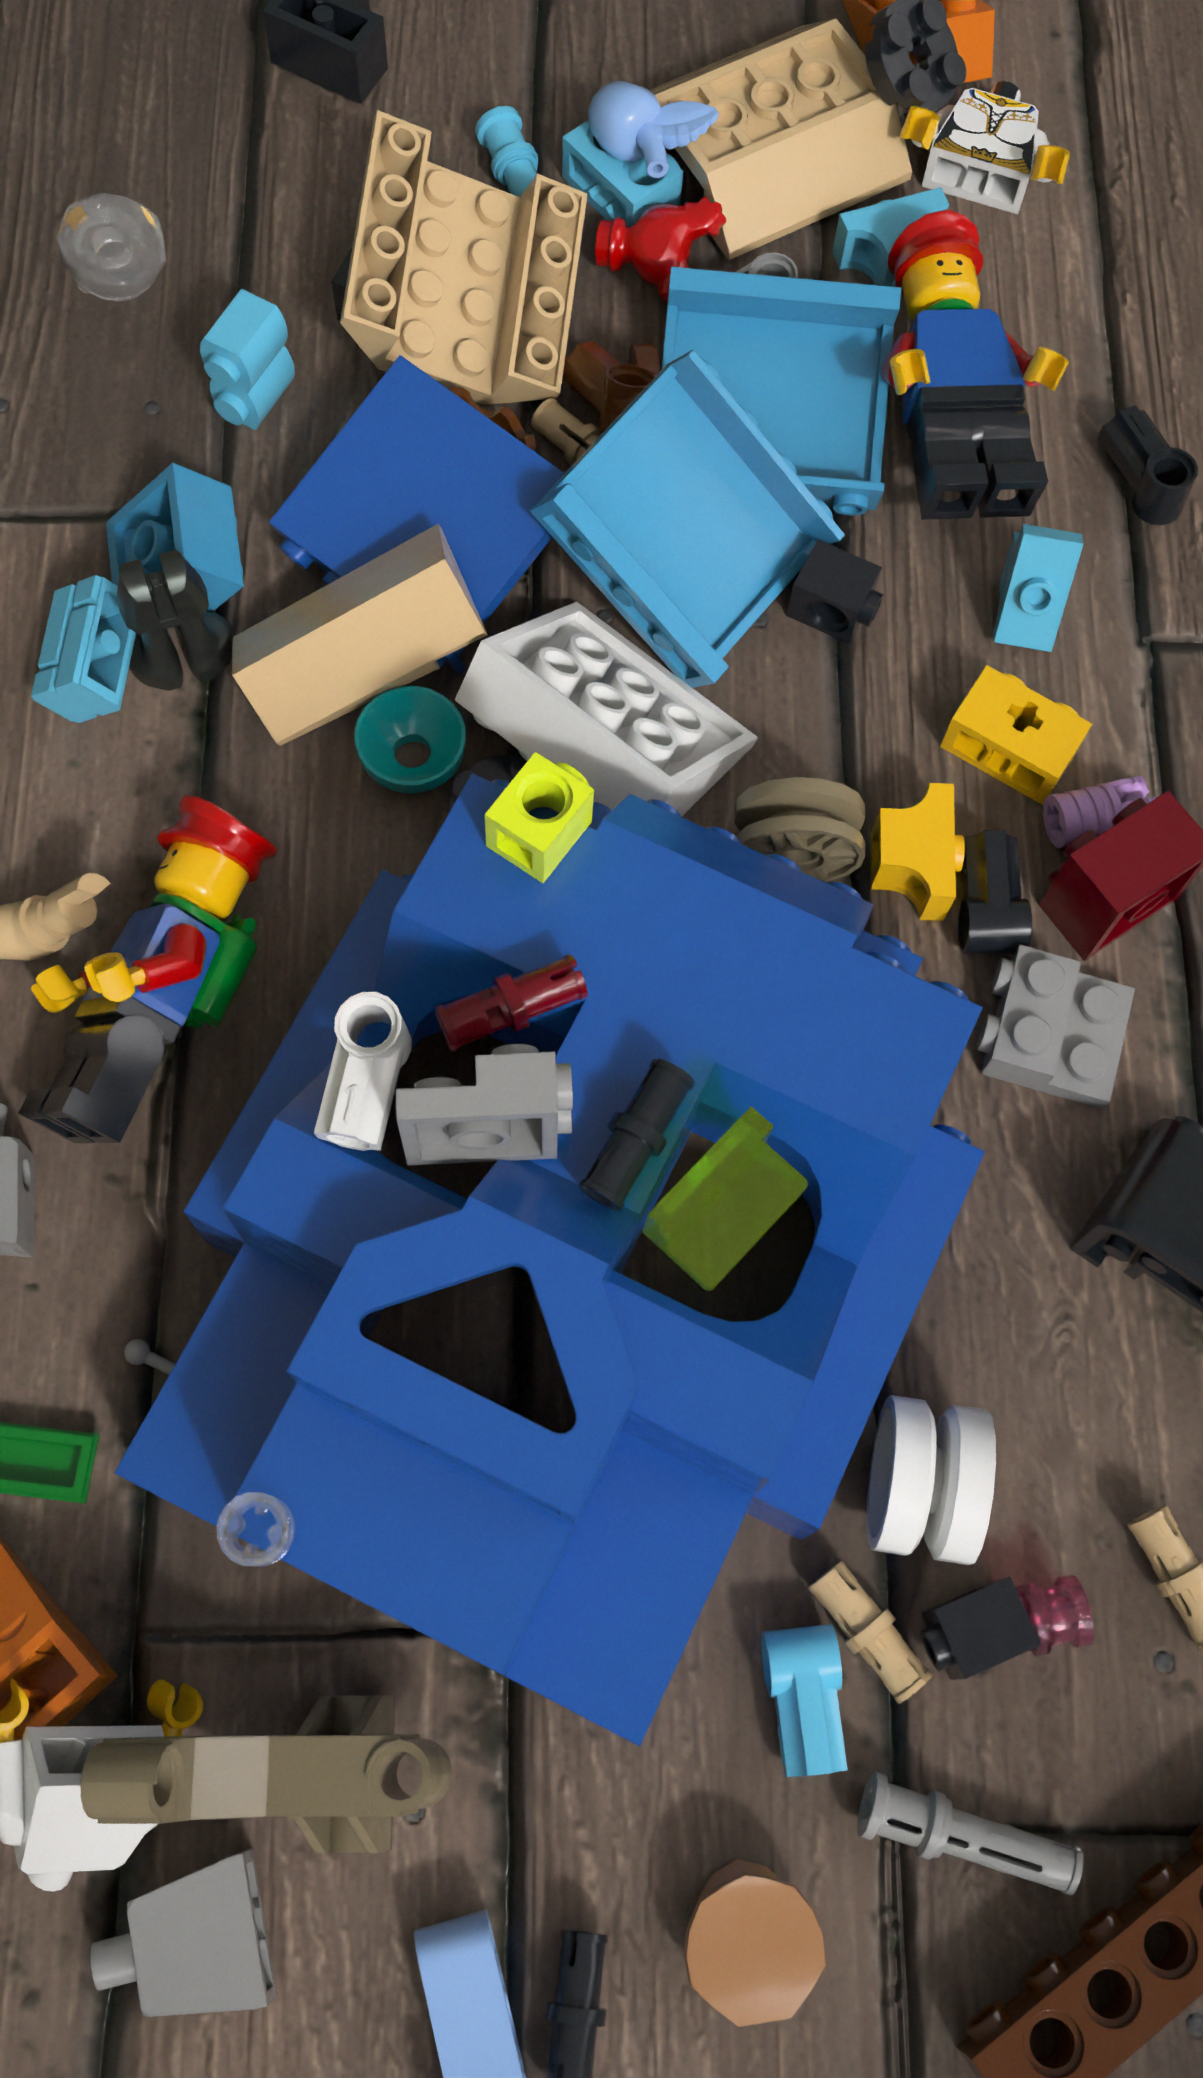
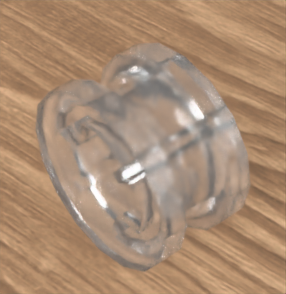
(232, 1523)

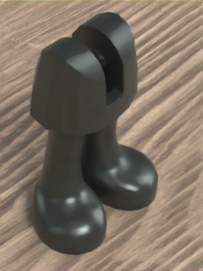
(168, 600)

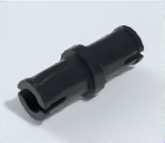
(637, 1134)
(576, 2005)

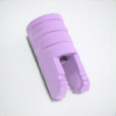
(1089, 808)

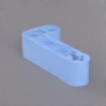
(468, 1999)

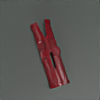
(511, 1002)

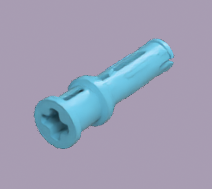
(513, 159)

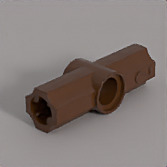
(604, 380)

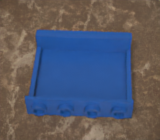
(415, 462)

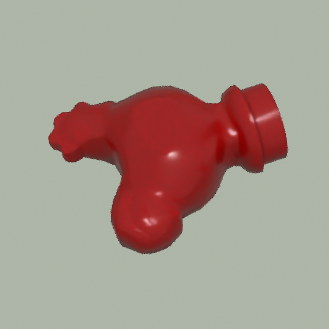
(657, 240)

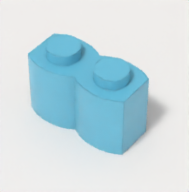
(247, 360)

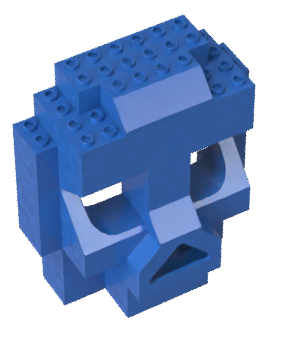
(599, 1544)

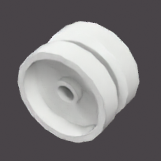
(931, 1480)

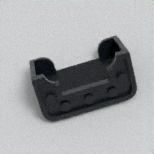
(1155, 1211)

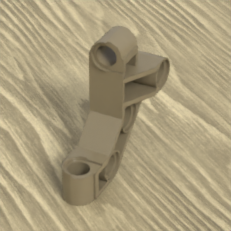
(328, 1777)

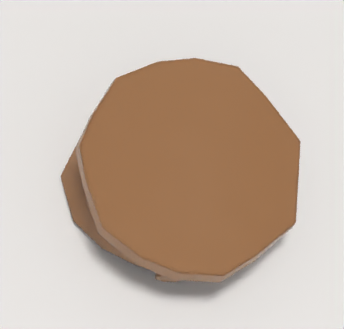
(753, 1945)

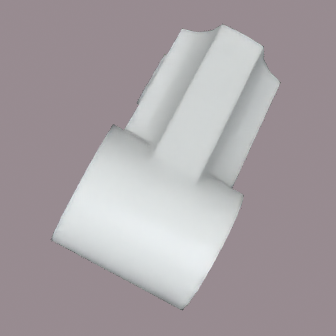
(360, 1077)

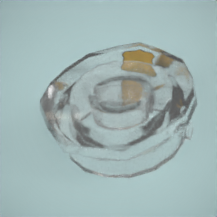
(111, 246)

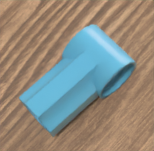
(803, 1678)

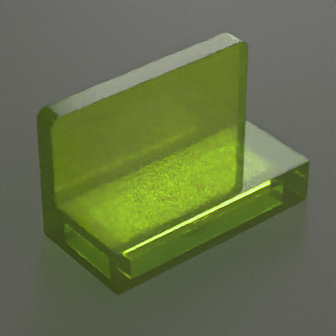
(725, 1202)

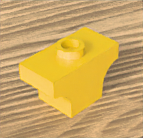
(918, 852)

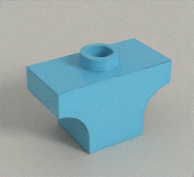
(869, 232)
(1036, 586)

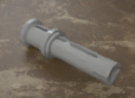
(938, 1828)

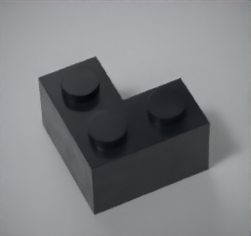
(328, 43)

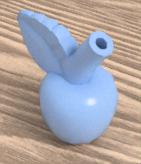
(635, 126)

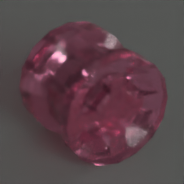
(1058, 1613)

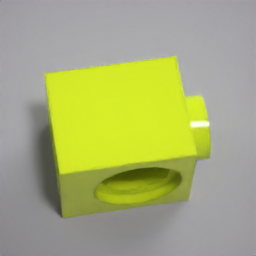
(533, 842)

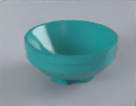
(405, 717)

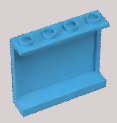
(802, 363)
(686, 518)

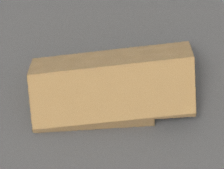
(356, 637)

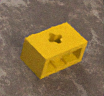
(1015, 734)

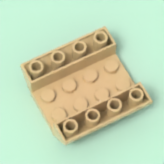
(792, 134)
(461, 271)

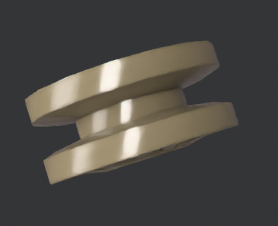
(805, 821)

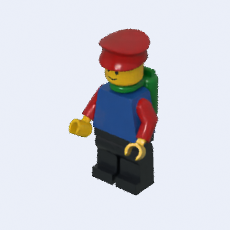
(963, 378)
(164, 972)

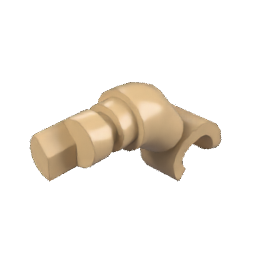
(45, 923)

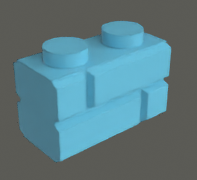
(84, 652)

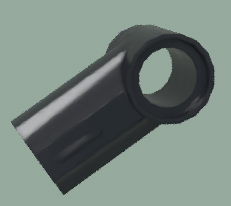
(1154, 470)
(992, 910)

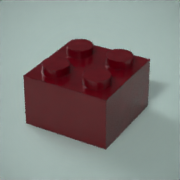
(1123, 873)

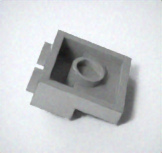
(1055, 1027)
(508, 1115)

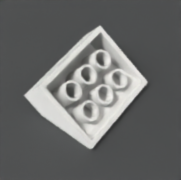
(602, 707)

